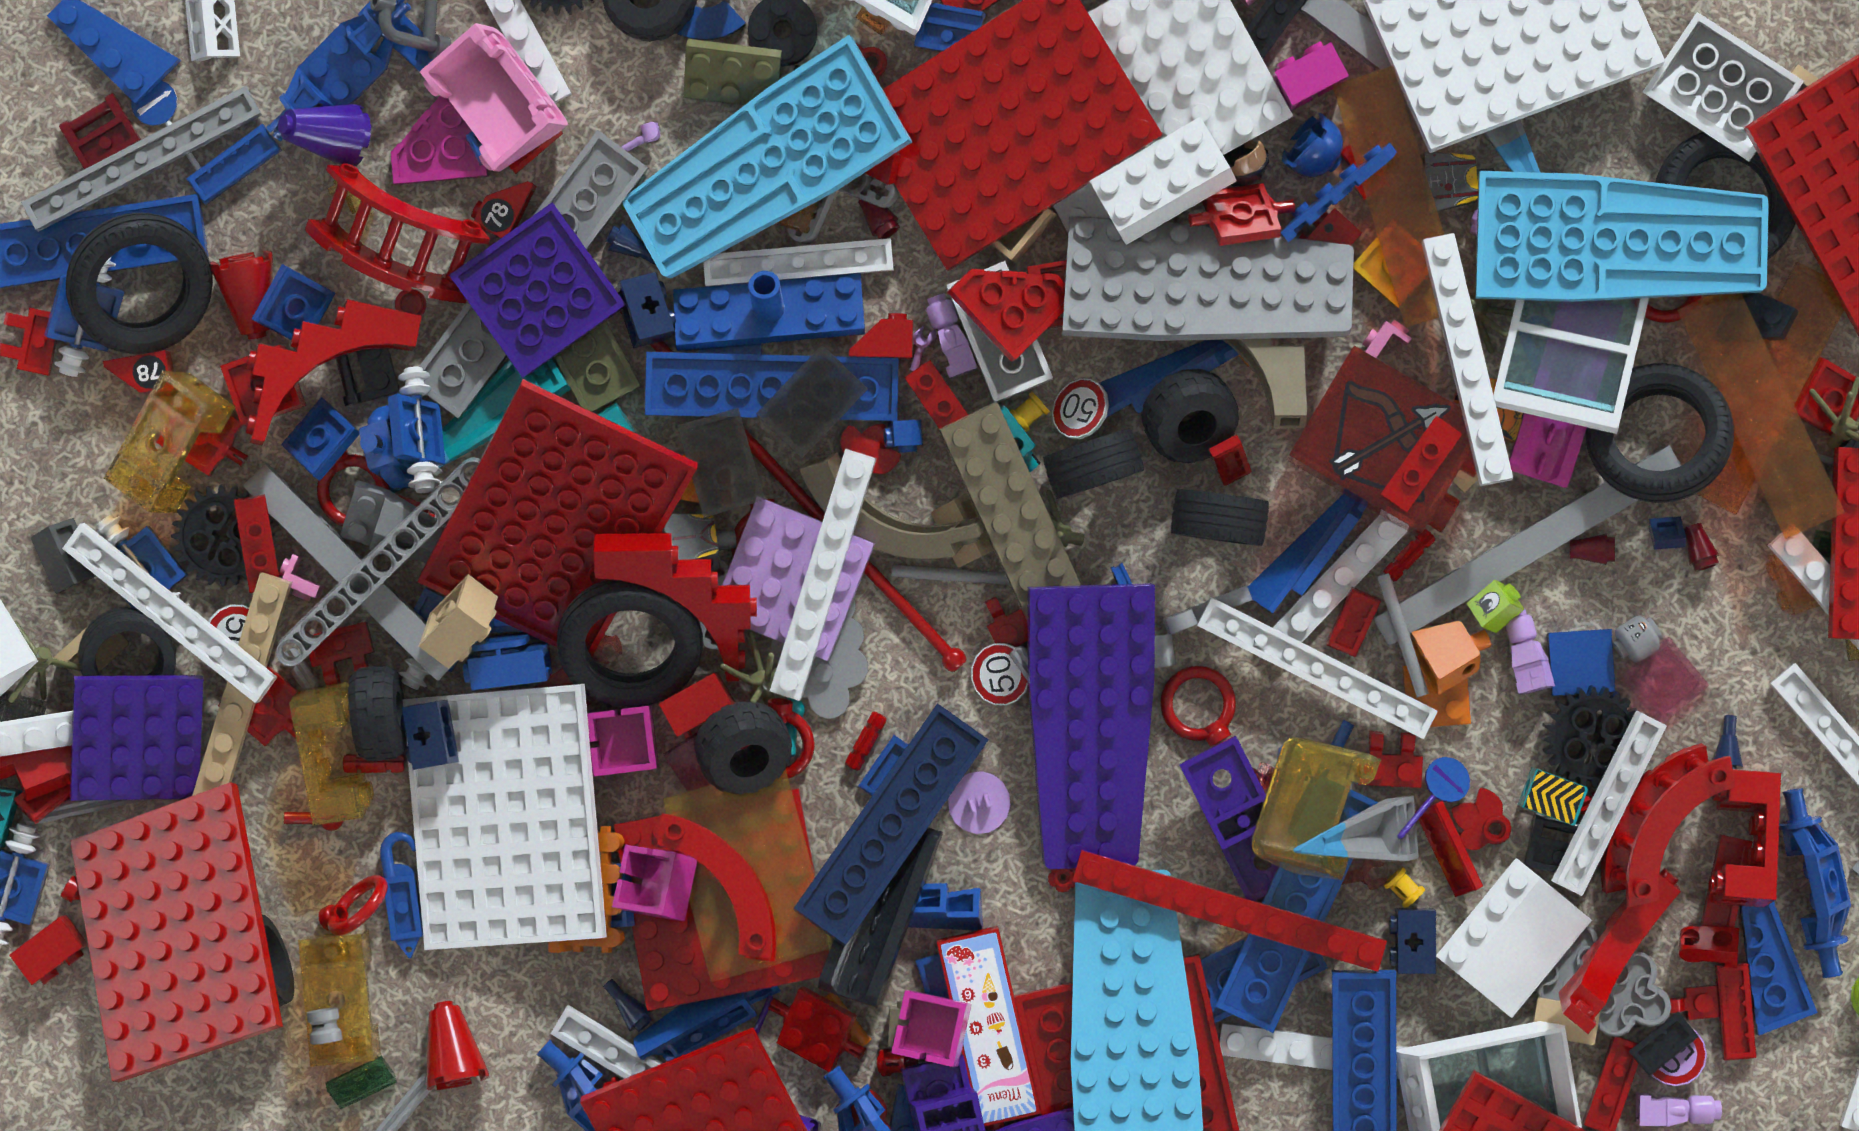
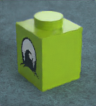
(1496, 605)

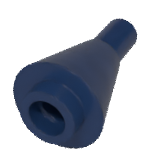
(625, 242)
(1729, 743)
(632, 1011)

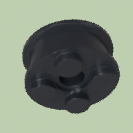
(794, 13)

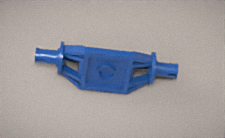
(341, 65)
(1826, 878)
(573, 1076)
(865, 1103)

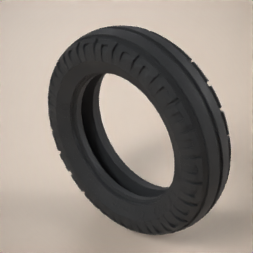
(1702, 148)
(125, 232)
(1696, 473)
(628, 688)

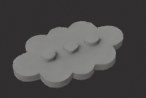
(831, 679)
(1632, 997)

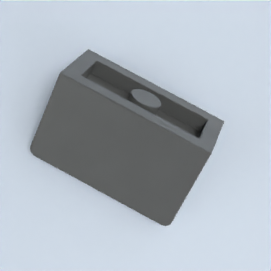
(59, 566)

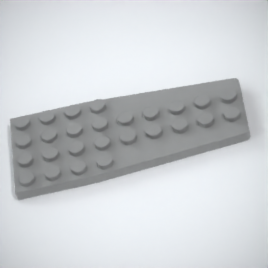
(1190, 288)

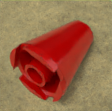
(243, 284)
(451, 1049)

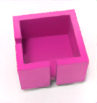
(1309, 75)
(625, 740)
(664, 885)
(934, 1028)

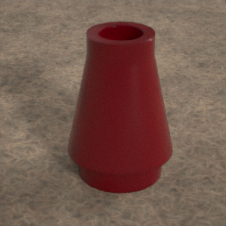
(880, 220)
(1700, 548)
(1594, 549)

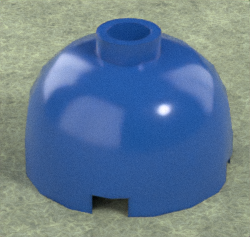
(1316, 148)

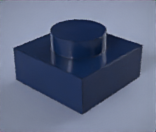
(1667, 533)

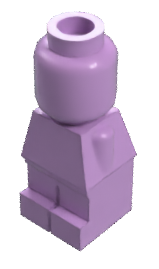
(952, 340)
(1528, 657)
(1676, 1110)

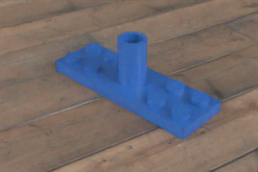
(768, 311)

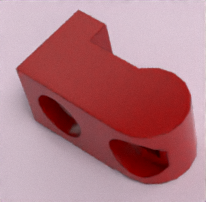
(1709, 945)

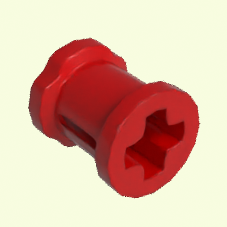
(895, 1062)

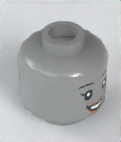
(1637, 638)

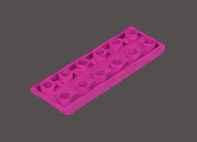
(1546, 449)

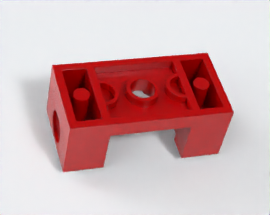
(1757, 882)

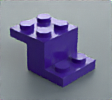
(941, 1098)

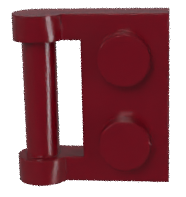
(106, 139)

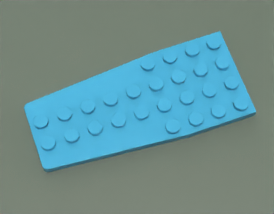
(768, 160)
(1615, 238)
(1131, 1018)

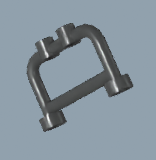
(429, 42)

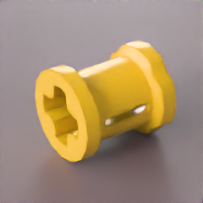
(1029, 411)
(1404, 887)

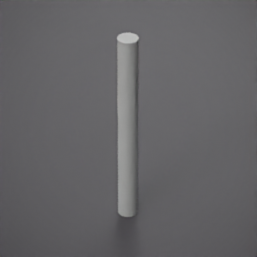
(948, 574)
(1402, 635)

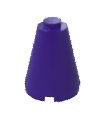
(328, 131)

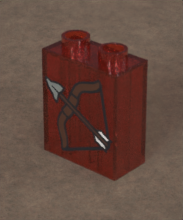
(1367, 431)

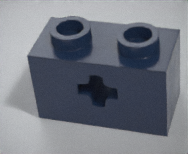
(640, 324)
(441, 745)
(1423, 925)

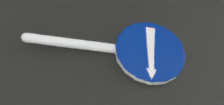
(158, 109)

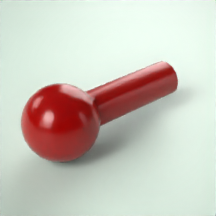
(305, 818)

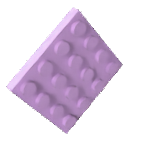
(774, 563)

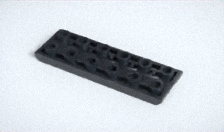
(865, 962)

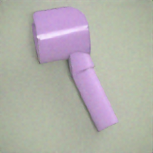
(650, 133)
(921, 343)

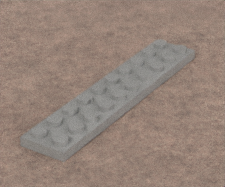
(587, 200)

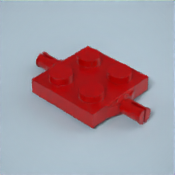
(1242, 214)
(214, 447)
(273, 711)
(816, 1029)

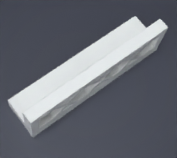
(203, 33)

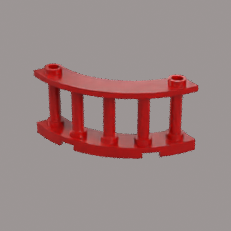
(381, 265)
(1652, 816)
(737, 877)

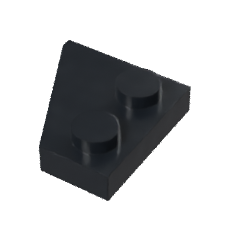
(1770, 315)

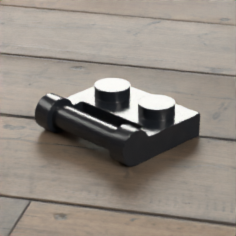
(377, 374)
(1546, 852)

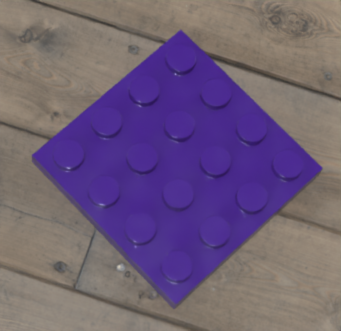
(537, 290)
(135, 737)

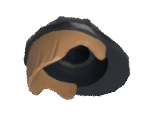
(1248, 162)

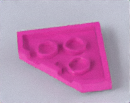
(436, 149)

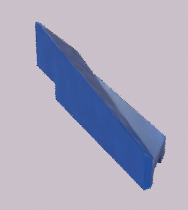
(948, 910)

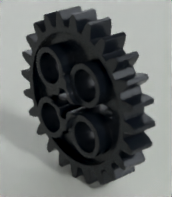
(198, 520)
(1565, 731)

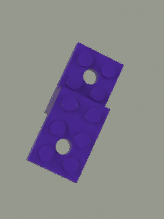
(1231, 810)

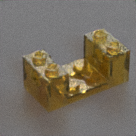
(178, 410)
(336, 797)
(340, 965)

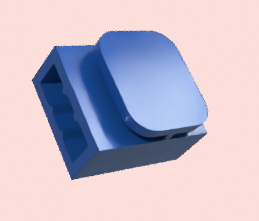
(507, 662)

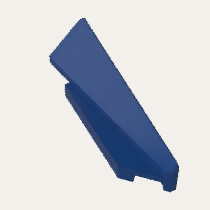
(1135, 385)
(1306, 555)
(697, 1024)

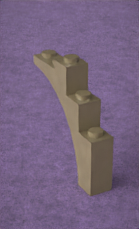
(1281, 376)

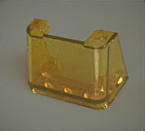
(1306, 801)

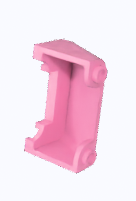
(494, 95)

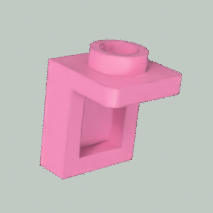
(1377, 339)
(302, 587)

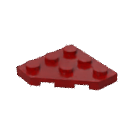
(1010, 305)

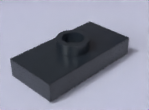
(1663, 1044)

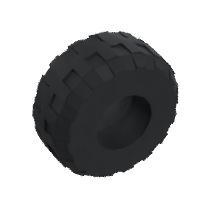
(650, 23)
(1176, 398)
(376, 713)
(751, 767)

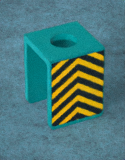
(1552, 796)

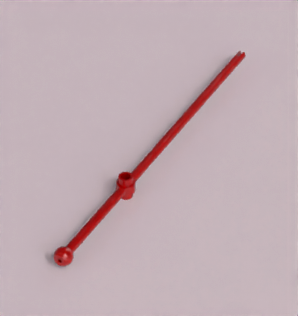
(953, 657)

